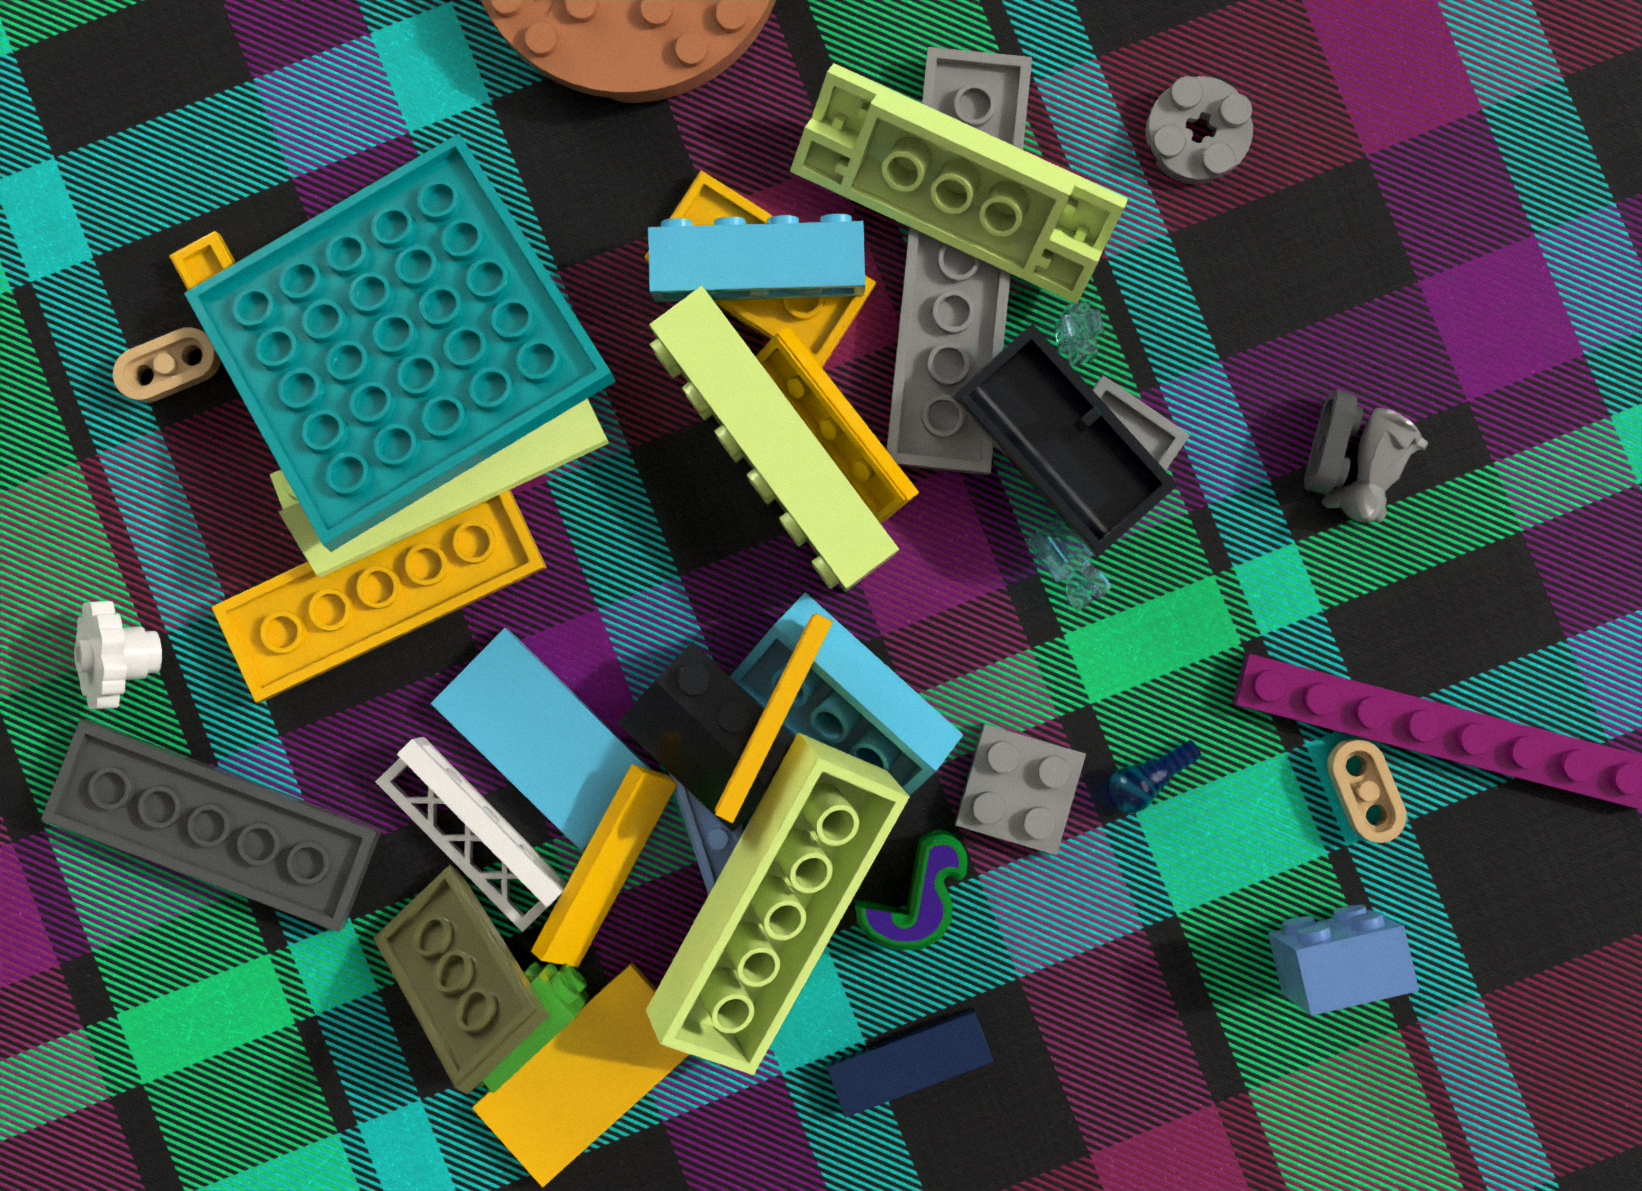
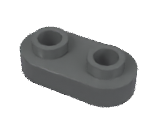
(1327, 460)

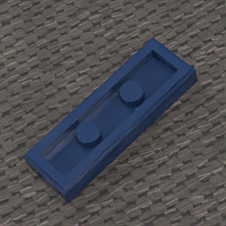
(909, 1062)

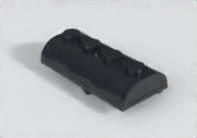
(1064, 440)

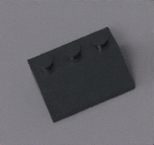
(698, 727)

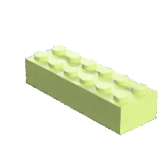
(772, 438)
(775, 905)

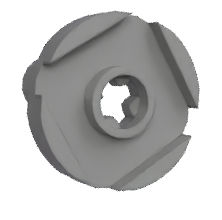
(1226, 115)

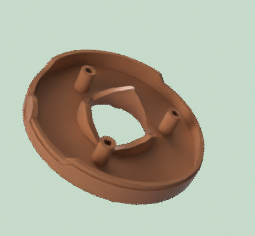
(629, 46)

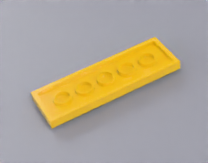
(313, 624)

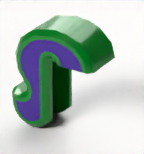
(928, 903)

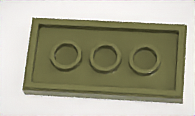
(460, 979)

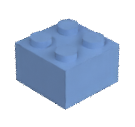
(1342, 960)

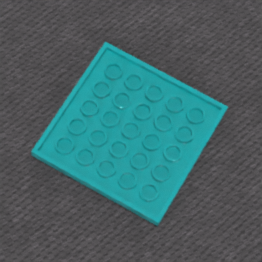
(397, 341)

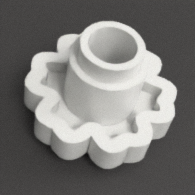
(111, 654)

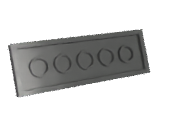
(211, 824)

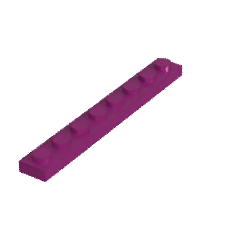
(1440, 730)

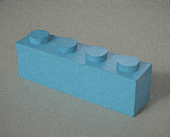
(757, 259)

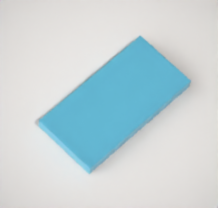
(538, 735)

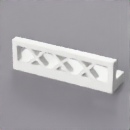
(517, 855)

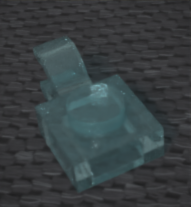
(1078, 332)
(1068, 558)

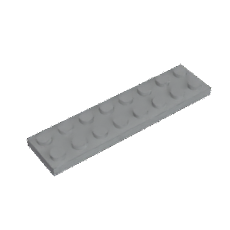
(951, 299)

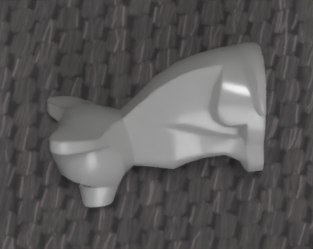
(1381, 458)

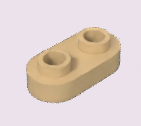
(170, 364)
(1367, 787)

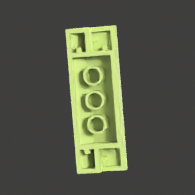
(956, 183)
(533, 455)

